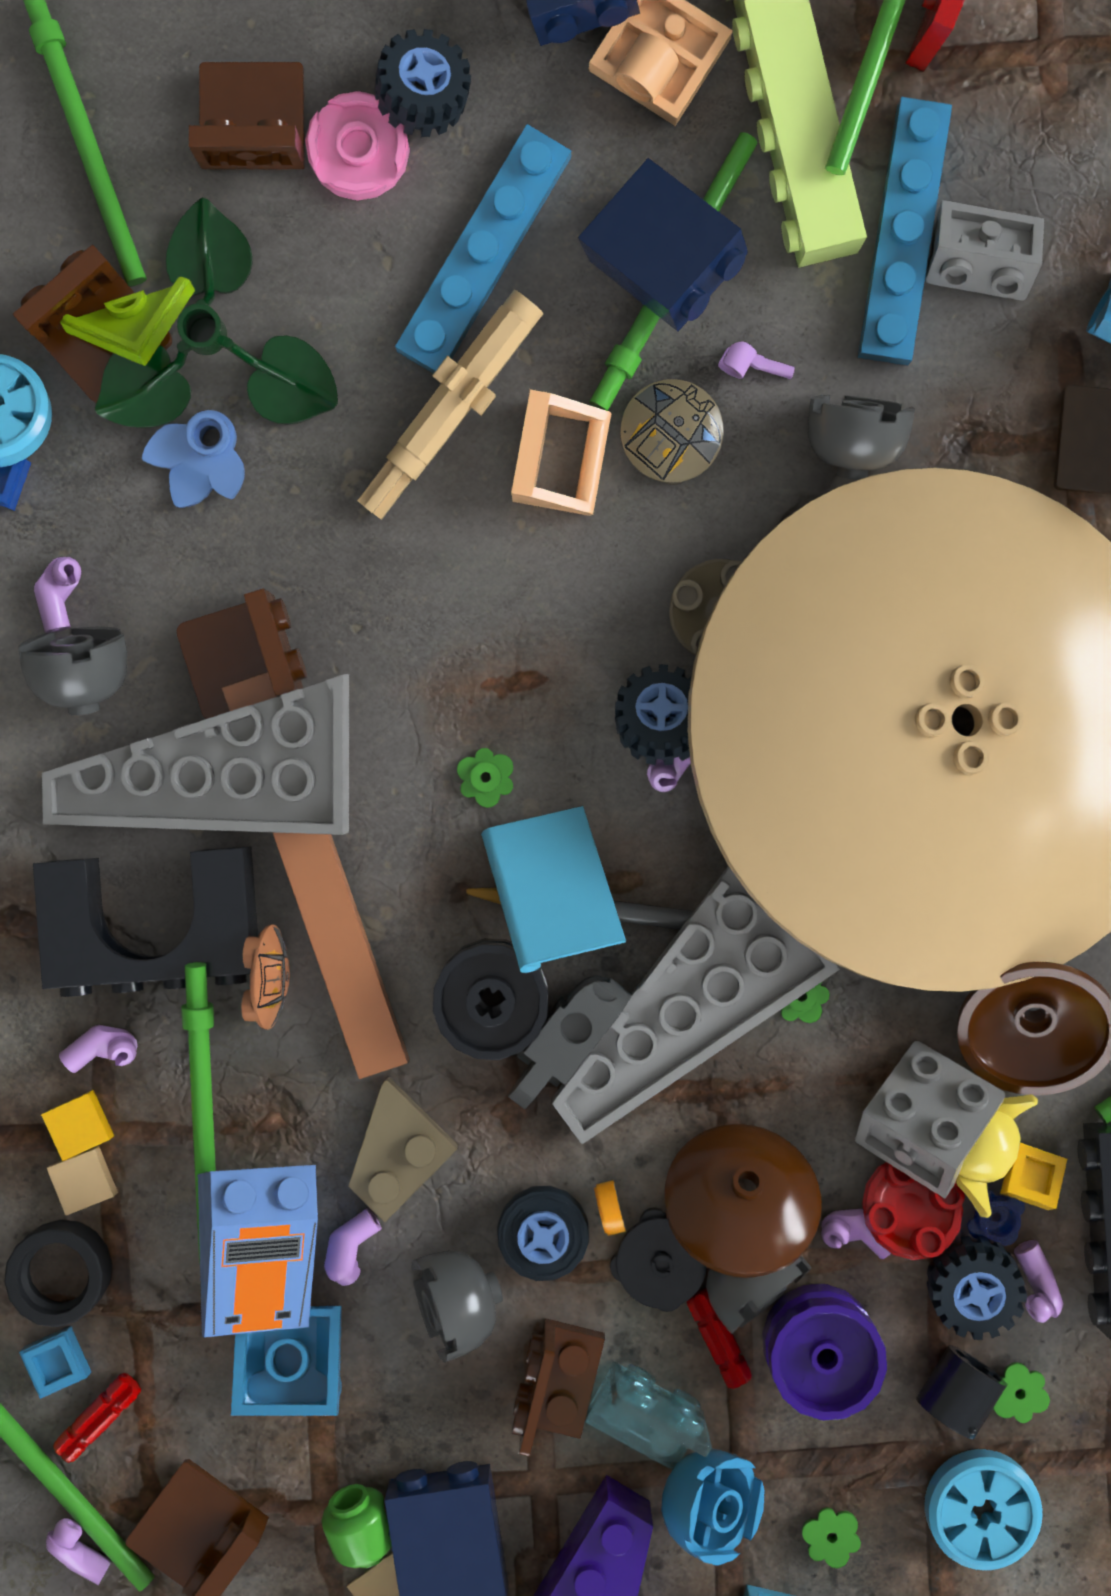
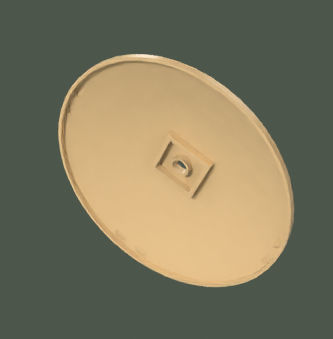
(835, 742)

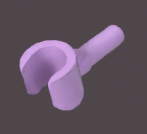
(742, 355)

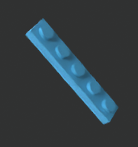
(904, 231)
(484, 249)

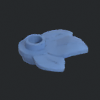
(194, 466)

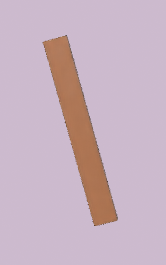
(335, 930)

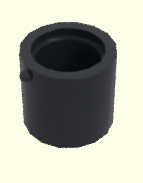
(961, 1392)

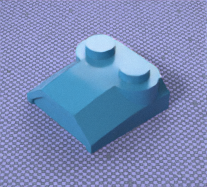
(290, 1369)

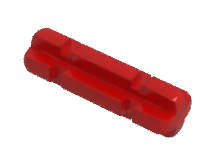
(719, 1341)
(97, 1417)

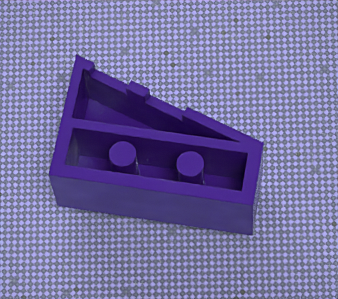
(605, 1548)

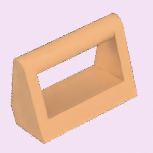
(524, 487)

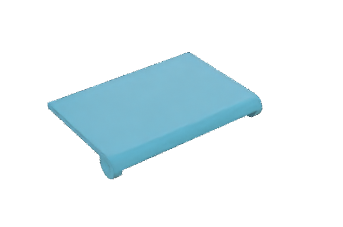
(552, 887)

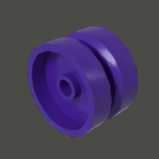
(824, 1352)

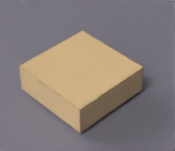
(82, 1180)

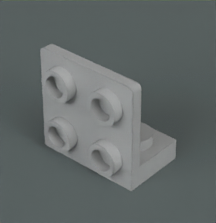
(928, 1117)

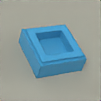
(55, 1362)

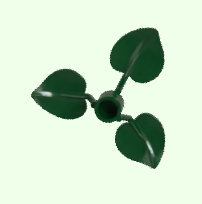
(215, 256)

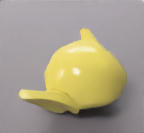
(993, 1152)

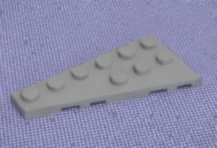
(243, 770)
(702, 993)

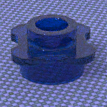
(1006, 1228)

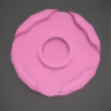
(356, 147)

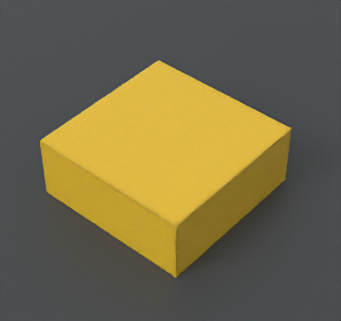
(77, 1125)
(1035, 1177)

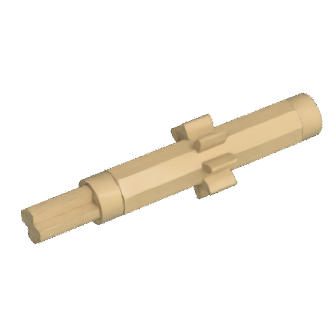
(461, 389)

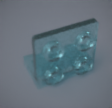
(648, 1416)

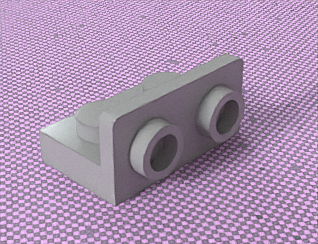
(986, 250)

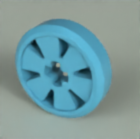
(23, 411)
(998, 1536)

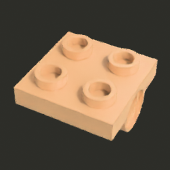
(661, 55)

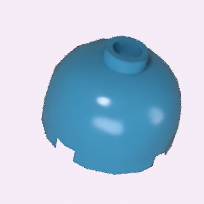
(712, 1504)

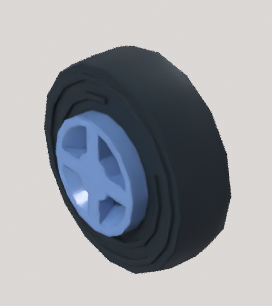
(552, 1249)

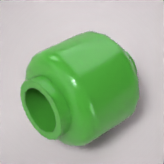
(357, 1526)

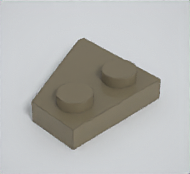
(397, 1152)

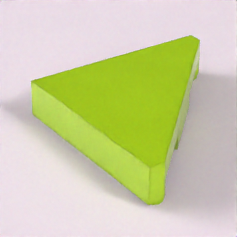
(133, 323)

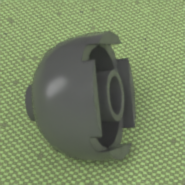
(859, 433)
(76, 668)
(742, 1299)
(456, 1301)

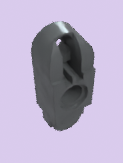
(569, 1036)

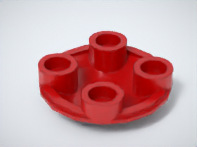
(909, 1216)

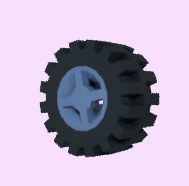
(436, 69)
(651, 696)
(984, 1304)

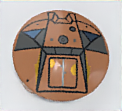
(268, 977)

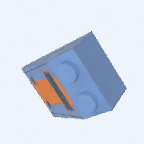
(256, 1248)

